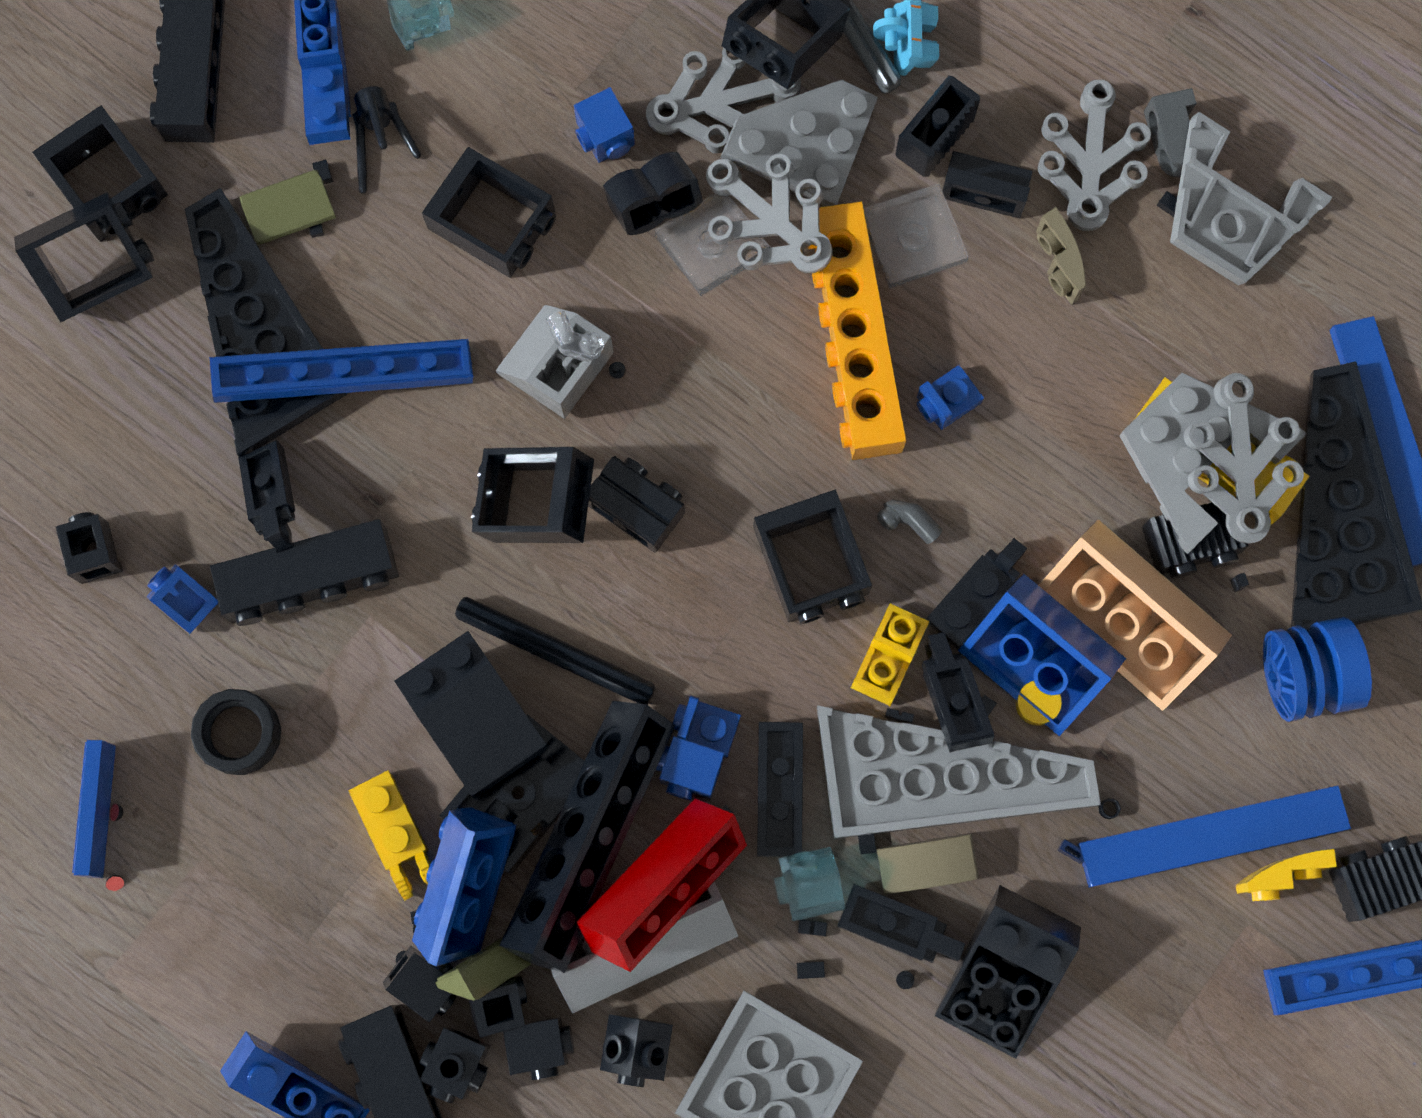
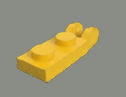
(391, 828)

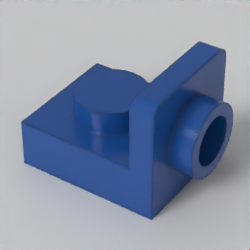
(948, 398)
(180, 597)
(706, 725)

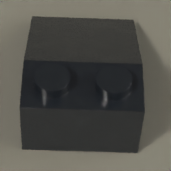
(471, 714)

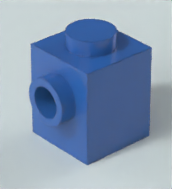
(603, 126)
(689, 769)

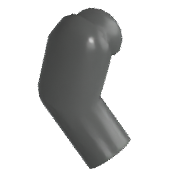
(912, 515)

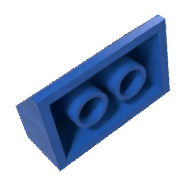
(1041, 641)
(462, 885)

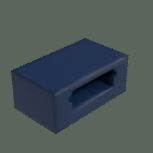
(1071, 851)

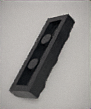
(780, 789)

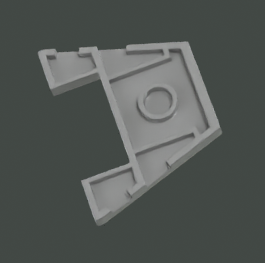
(1225, 222)
(1166, 461)

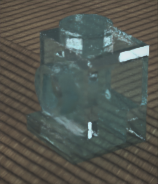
(419, 19)

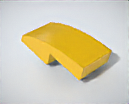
(890, 654)
(1277, 876)

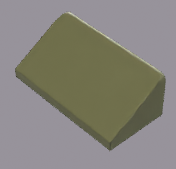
(287, 207)
(482, 972)

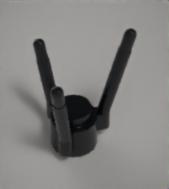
(375, 114)

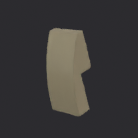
(1067, 267)
(928, 863)

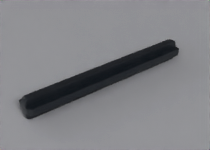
(555, 651)

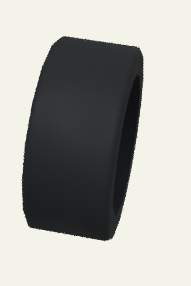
(206, 716)

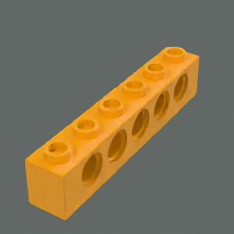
(885, 433)

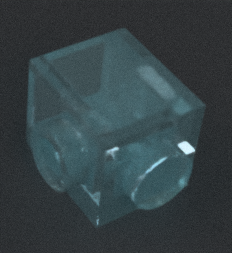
(810, 884)

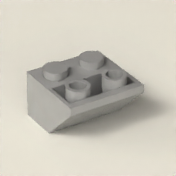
(547, 374)

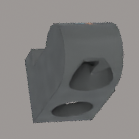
(1169, 127)

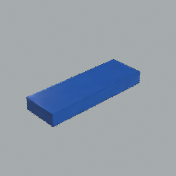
(94, 809)

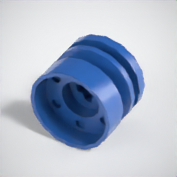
(1317, 669)

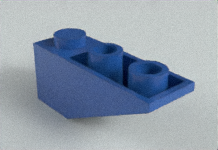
(284, 1083)

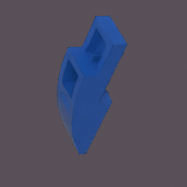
(323, 71)

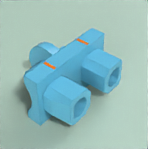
(903, 34)

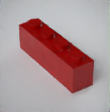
(662, 884)

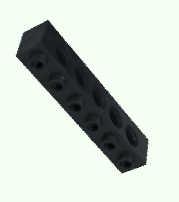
(588, 835)

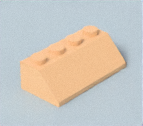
(1137, 613)

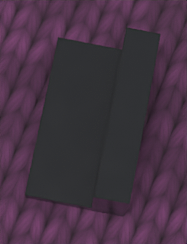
(987, 184)

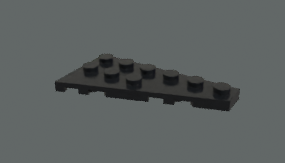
(248, 316)
(1349, 528)

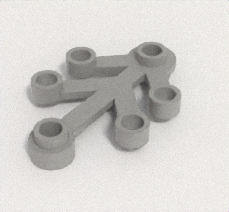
(714, 100)
(1092, 161)
(772, 219)
(1242, 464)

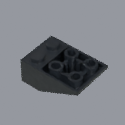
(1022, 950)

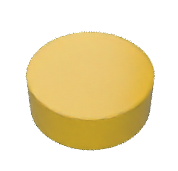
(1047, 703)

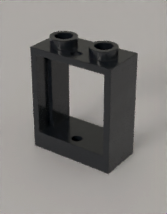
(777, 63)
(83, 141)
(456, 190)
(84, 297)
(568, 496)
(796, 517)

